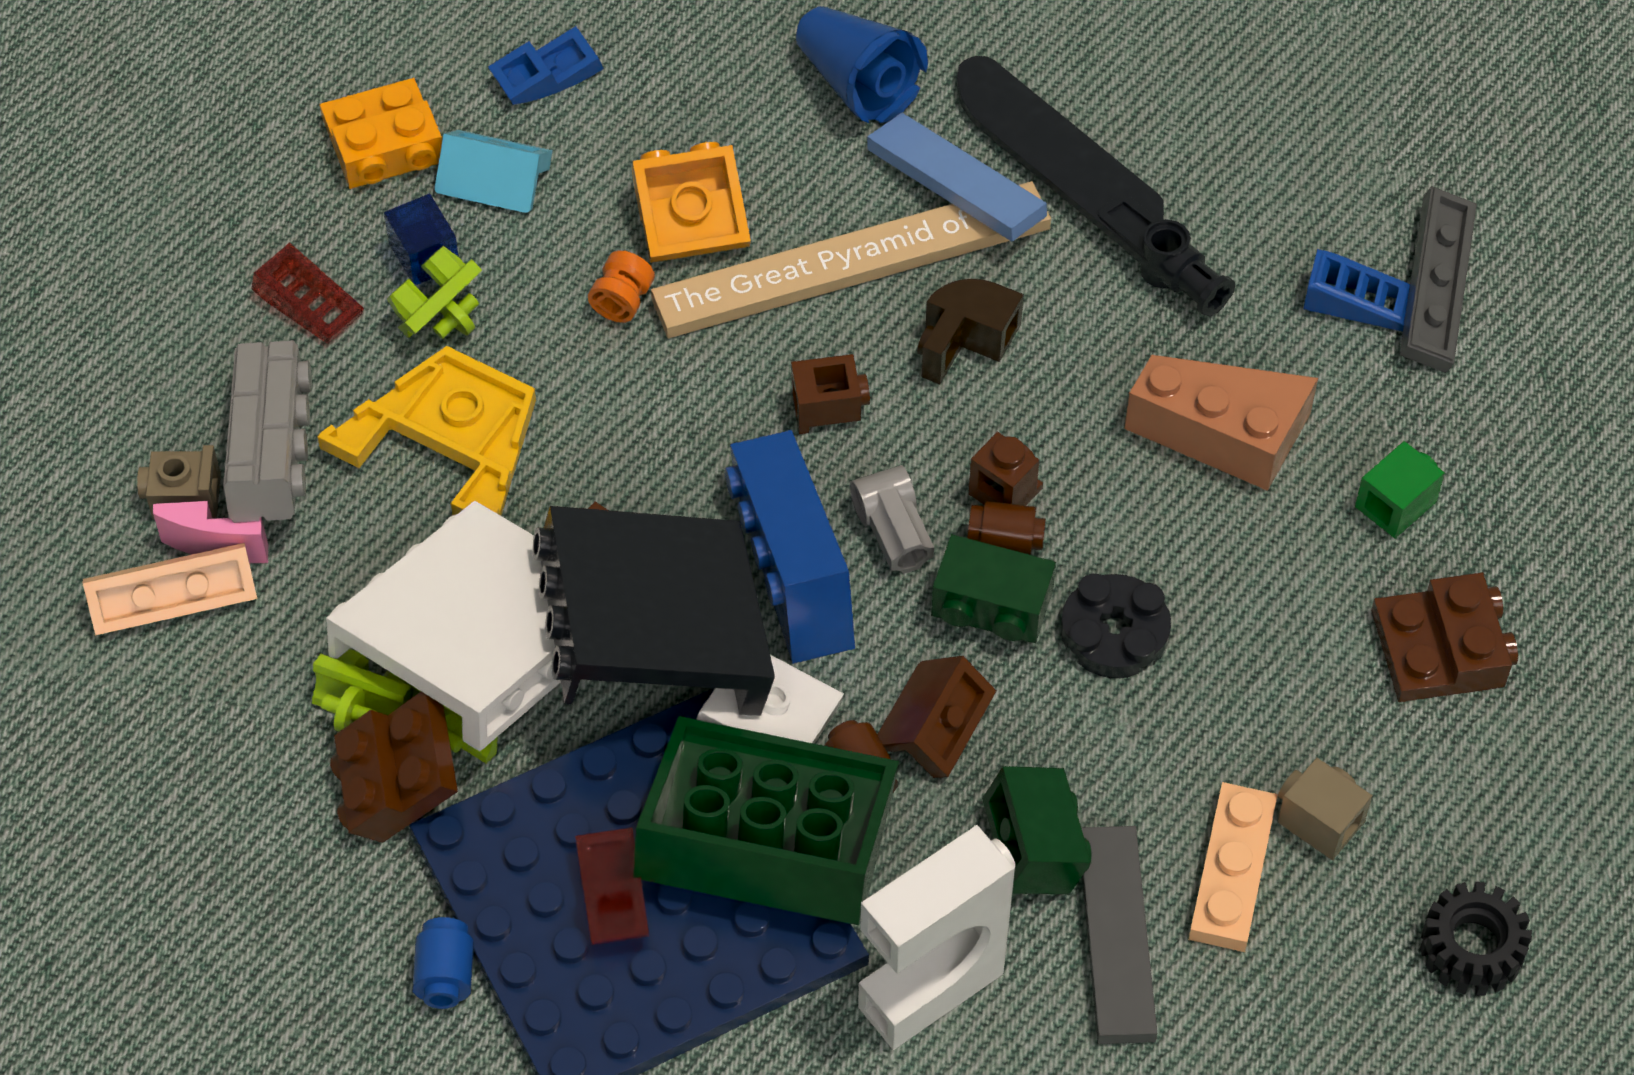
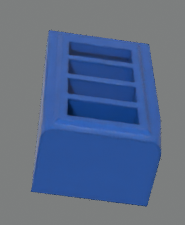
(1347, 273)

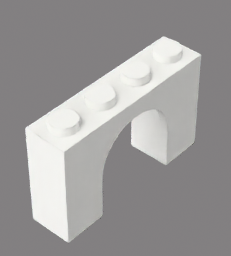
(939, 933)

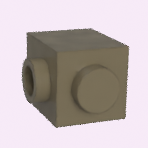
(1323, 807)

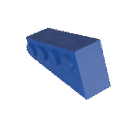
(793, 545)

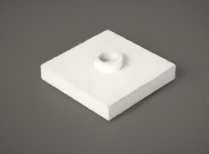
(794, 709)

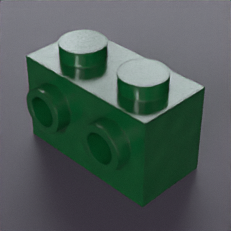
(993, 589)
(1040, 827)

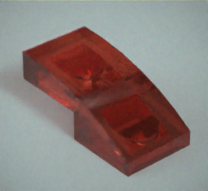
(610, 892)

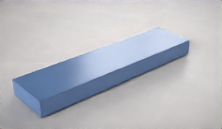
(957, 176)

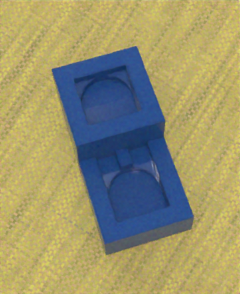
(538, 73)

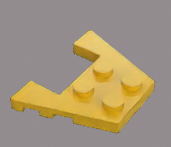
(454, 410)

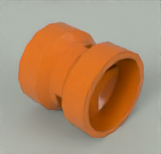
(619, 290)

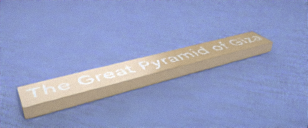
(824, 267)

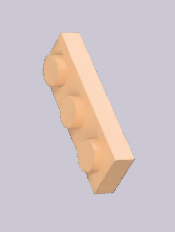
(169, 589)
(1233, 867)

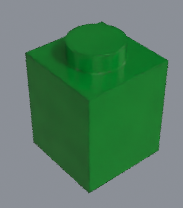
(1399, 489)

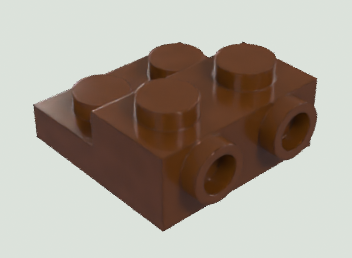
(1445, 638)
(393, 768)

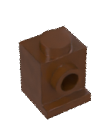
(827, 391)
(1008, 464)

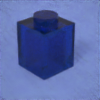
(416, 233)

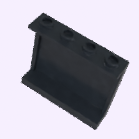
(652, 603)

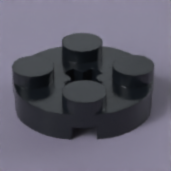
(1120, 597)

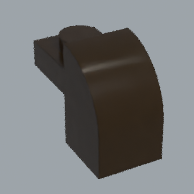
(968, 316)

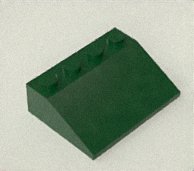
(765, 820)

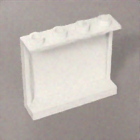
(459, 622)

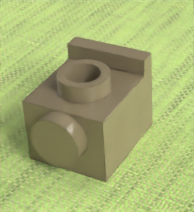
(181, 478)

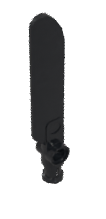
(1089, 181)

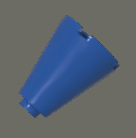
(863, 61)

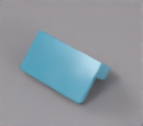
(490, 170)

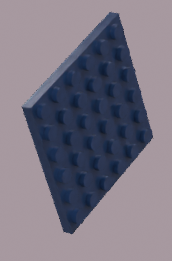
(624, 1004)

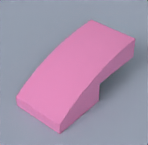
(193, 531)

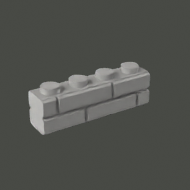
(265, 431)

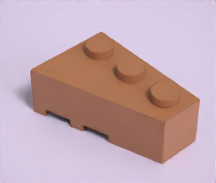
(1221, 414)

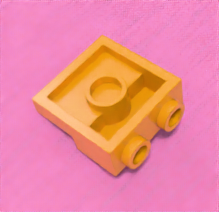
(382, 132)
(690, 202)

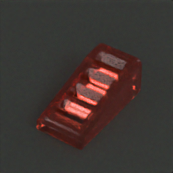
(292, 262)

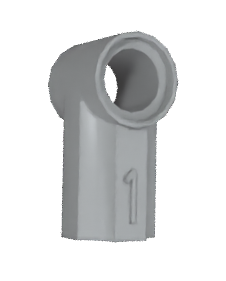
(889, 506)

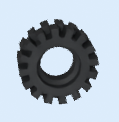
(1484, 910)

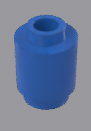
(443, 963)

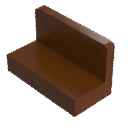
(937, 713)

